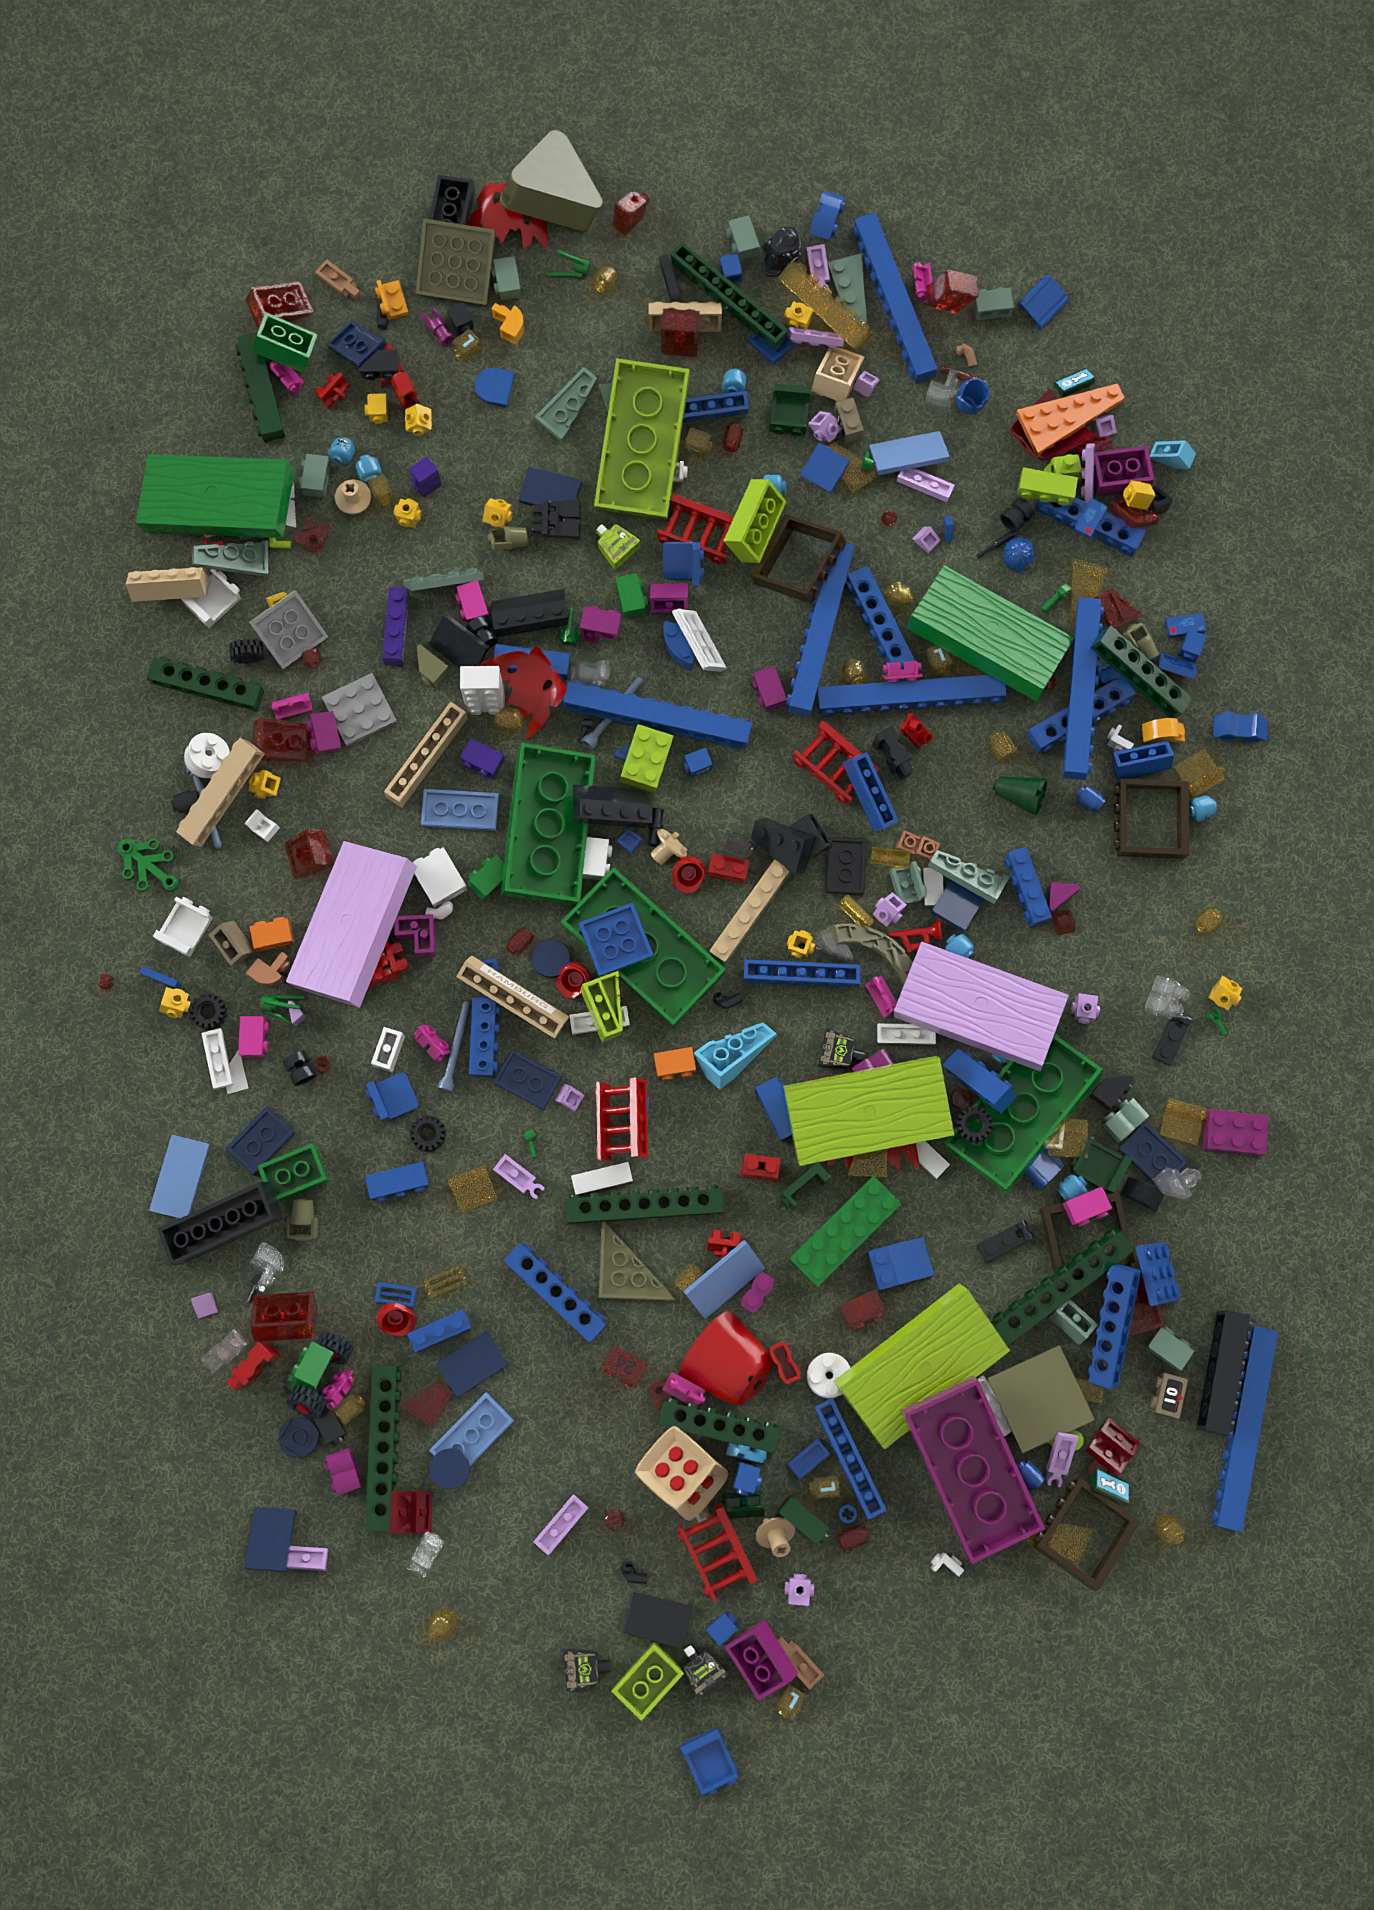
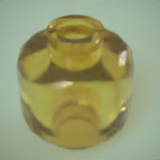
(604, 279)
(899, 594)
(855, 672)
(509, 720)
(1209, 920)
(1169, 1529)
(441, 1624)

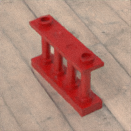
(696, 512)
(839, 745)
(638, 1119)
(736, 1553)

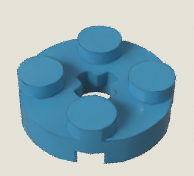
(746, 1453)

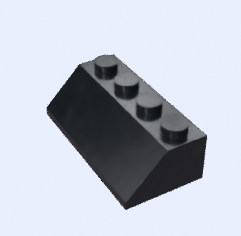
(530, 613)
(611, 806)

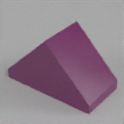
(1060, 893)

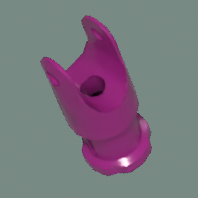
(439, 328)

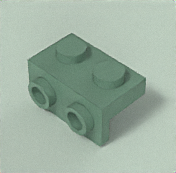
(908, 883)

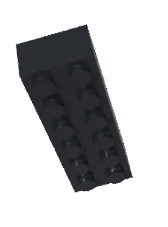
(220, 1223)
(1223, 1372)

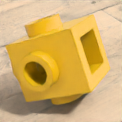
(798, 315)
(418, 419)
(407, 513)
(497, 513)
(264, 784)
(798, 938)
(1226, 993)
(174, 1003)

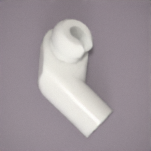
(442, 912)

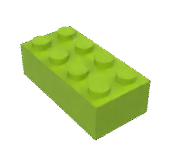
(755, 521)

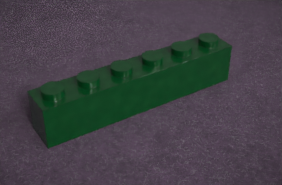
(261, 390)

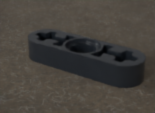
(669, 278)

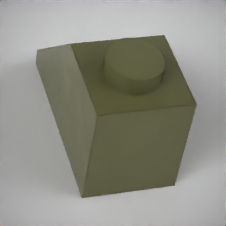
(431, 668)

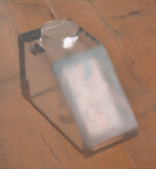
(826, 942)

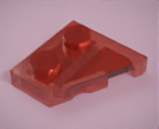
(1101, 444)
(1117, 609)
(429, 1404)

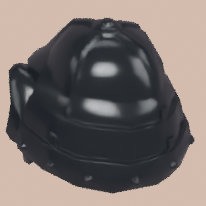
(781, 250)

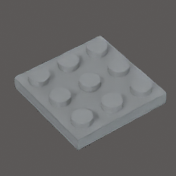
(288, 629)
(359, 709)

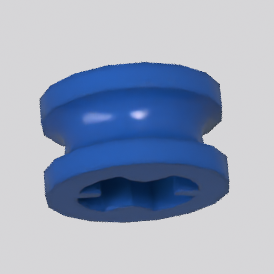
(850, 1508)

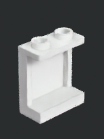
(218, 600)
(439, 877)
(184, 926)

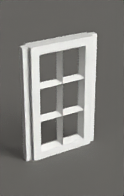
(699, 640)

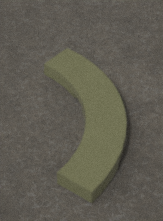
(877, 942)

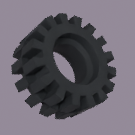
(246, 651)
(204, 1000)
(971, 1113)
(416, 1133)

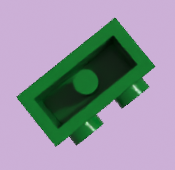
(631, 596)
(487, 878)

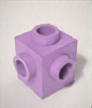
(824, 426)
(889, 909)
(1083, 1002)
(802, 1597)

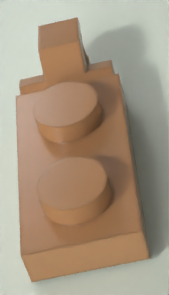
(338, 280)
(806, 1669)

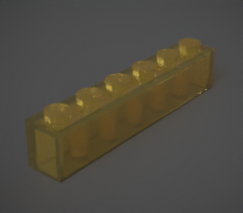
(825, 305)

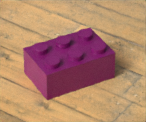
(1118, 467)
(1235, 1133)
(761, 1660)

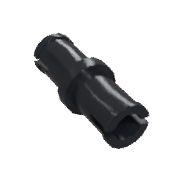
(657, 818)

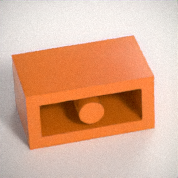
(272, 934)
(675, 1063)

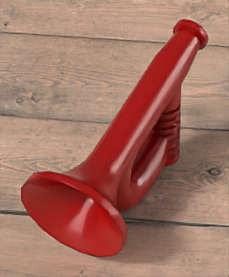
(926, 933)

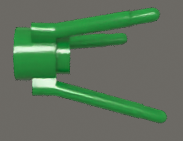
(580, 265)
(569, 635)
(272, 1003)

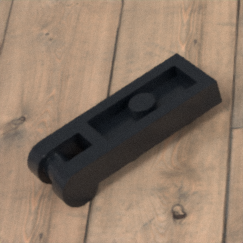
(1171, 1039)
(1004, 1241)

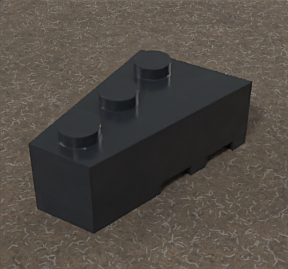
(784, 844)

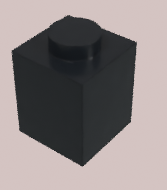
(460, 318)

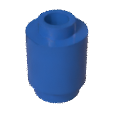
(1090, 798)
(1031, 1475)

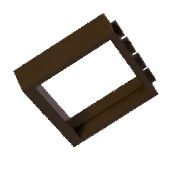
(776, 545)
(1182, 819)
(1051, 1239)
(1112, 1554)

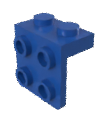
(682, 561)
(392, 1097)

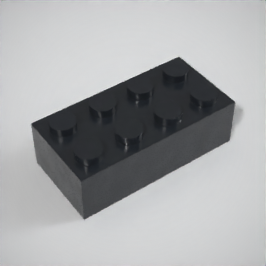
(452, 200)

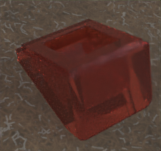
(1063, 922)

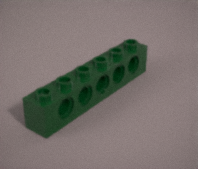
(1141, 672)
(158, 676)
(767, 1443)

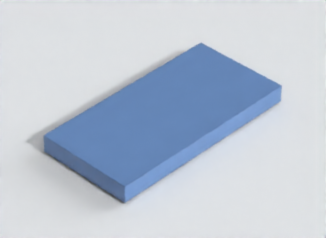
(909, 453)
(460, 810)
(179, 1177)
(724, 1279)
(476, 1429)

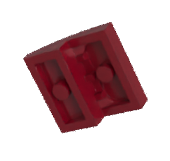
(1112, 1447)
(411, 1511)

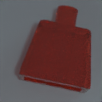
(629, 212)

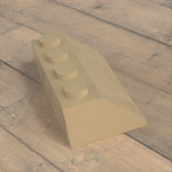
(709, 318)
(167, 584)

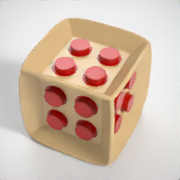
(681, 1473)

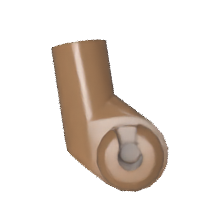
(968, 352)

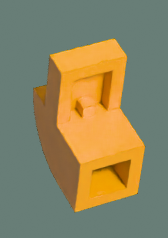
(513, 323)
(1163, 730)

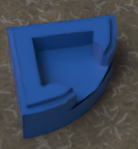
(948, 529)
(623, 752)

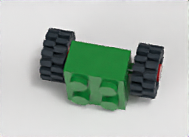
(310, 1370)

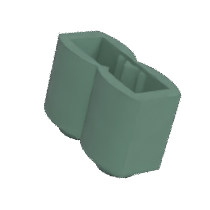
(1125, 1120)

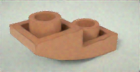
(918, 846)

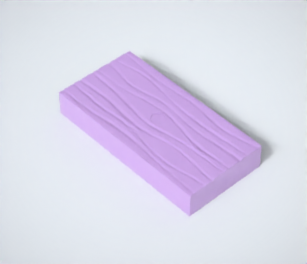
(351, 924)
(980, 1006)

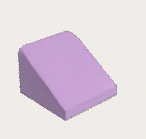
(866, 383)
(1105, 425)
(926, 539)
(296, 1015)
(569, 1097)
(204, 1305)

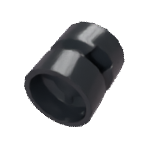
(1014, 517)
(481, 628)
(302, 1074)

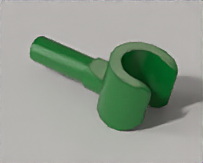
(867, 463)
(1217, 1019)
(530, 1135)

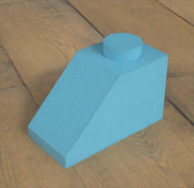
(1173, 454)

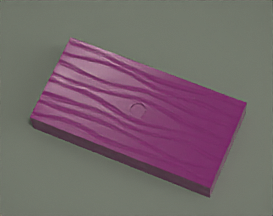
(972, 1469)

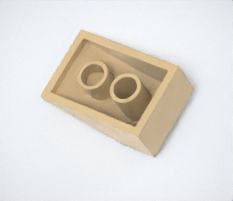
(837, 374)

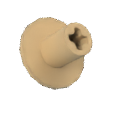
(353, 497)
(668, 847)
(776, 1534)

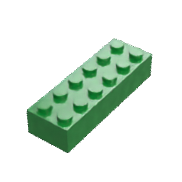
(844, 1232)

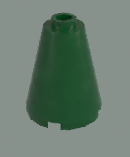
(1022, 792)

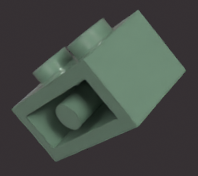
(743, 238)
(507, 278)
(993, 304)
(315, 475)
(1073, 1321)
(1169, 1348)

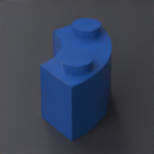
(825, 218)
(678, 646)
(1247, 727)

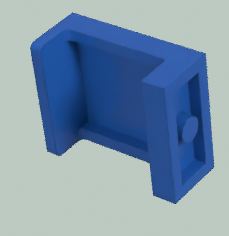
(709, 1761)

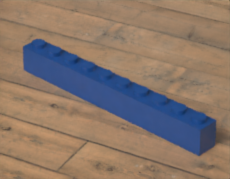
(894, 297)
(818, 637)
(1081, 691)
(910, 694)
(656, 715)
(1244, 1438)

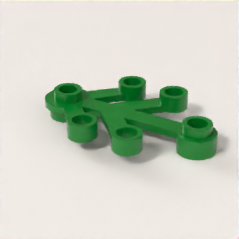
(145, 862)

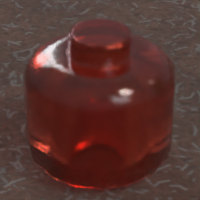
(312, 657)
(614, 1519)

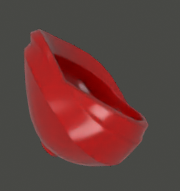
(688, 874)
(571, 979)
(396, 1319)

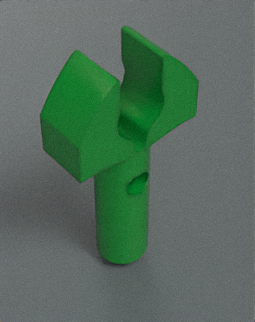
(1061, 593)

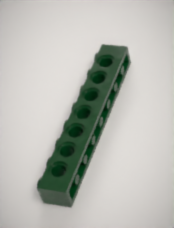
(729, 296)
(574, 1215)
(1072, 1285)
(380, 1373)

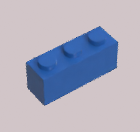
(1142, 760)
(774, 1103)
(397, 1182)
(439, 1331)

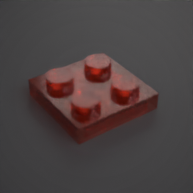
(1133, 516)

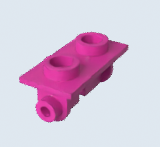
(923, 278)
(288, 377)
(909, 672)
(292, 706)
(881, 995)
(427, 1035)
(341, 1383)
(684, 1389)

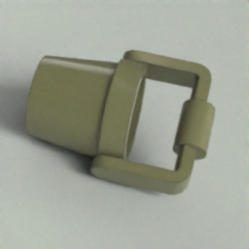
(513, 538)
(1144, 645)
(302, 1214)

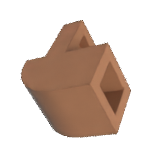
(267, 975)

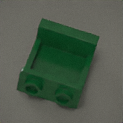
(790, 409)
(1102, 1167)
(816, 1171)

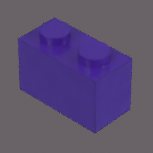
(424, 477)
(482, 759)

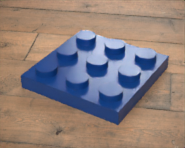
(616, 939)
(1157, 1273)

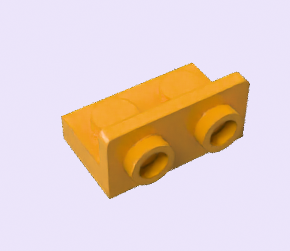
(392, 298)

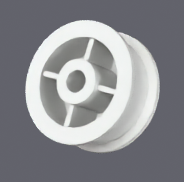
(205, 754)
(817, 1374)

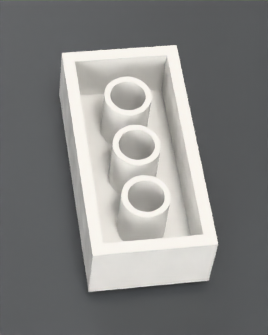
(482, 689)

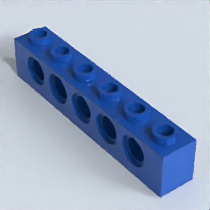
(716, 406)
(1114, 524)
(863, 579)
(1119, 687)
(801, 973)
(515, 1261)
(1122, 1319)
(849, 1458)

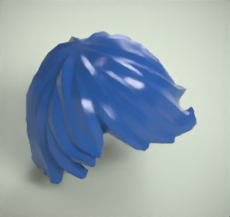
(975, 393)
(1018, 554)

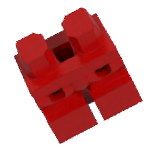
(388, 967)
(762, 1166)
(252, 1368)

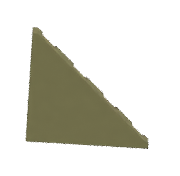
(624, 1274)

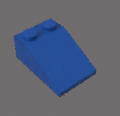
(900, 1263)

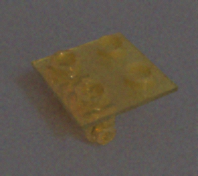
(1200, 772)
(1183, 1121)
(1073, 1141)
(472, 1189)

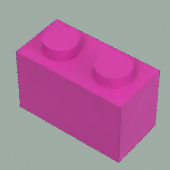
(472, 601)
(253, 1037)
(1086, 1206)

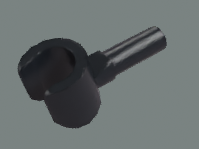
(381, 322)
(586, 723)
(254, 1280)

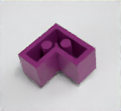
(599, 624)
(421, 929)

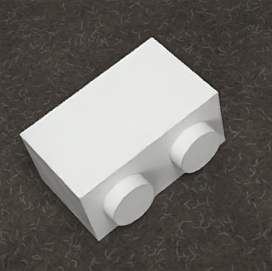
(596, 857)
(388, 1049)

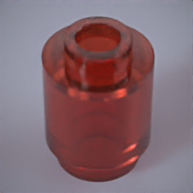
(732, 437)
(519, 941)
(853, 1537)

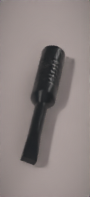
(998, 542)

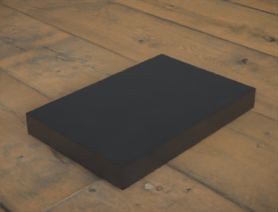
(458, 643)
(846, 866)
(658, 1619)

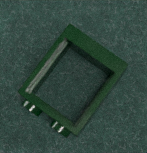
(803, 1520)

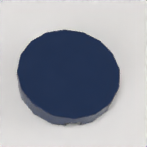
(550, 957)
(304, 1440)
(449, 1469)

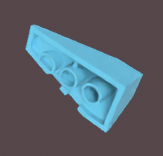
(726, 1058)

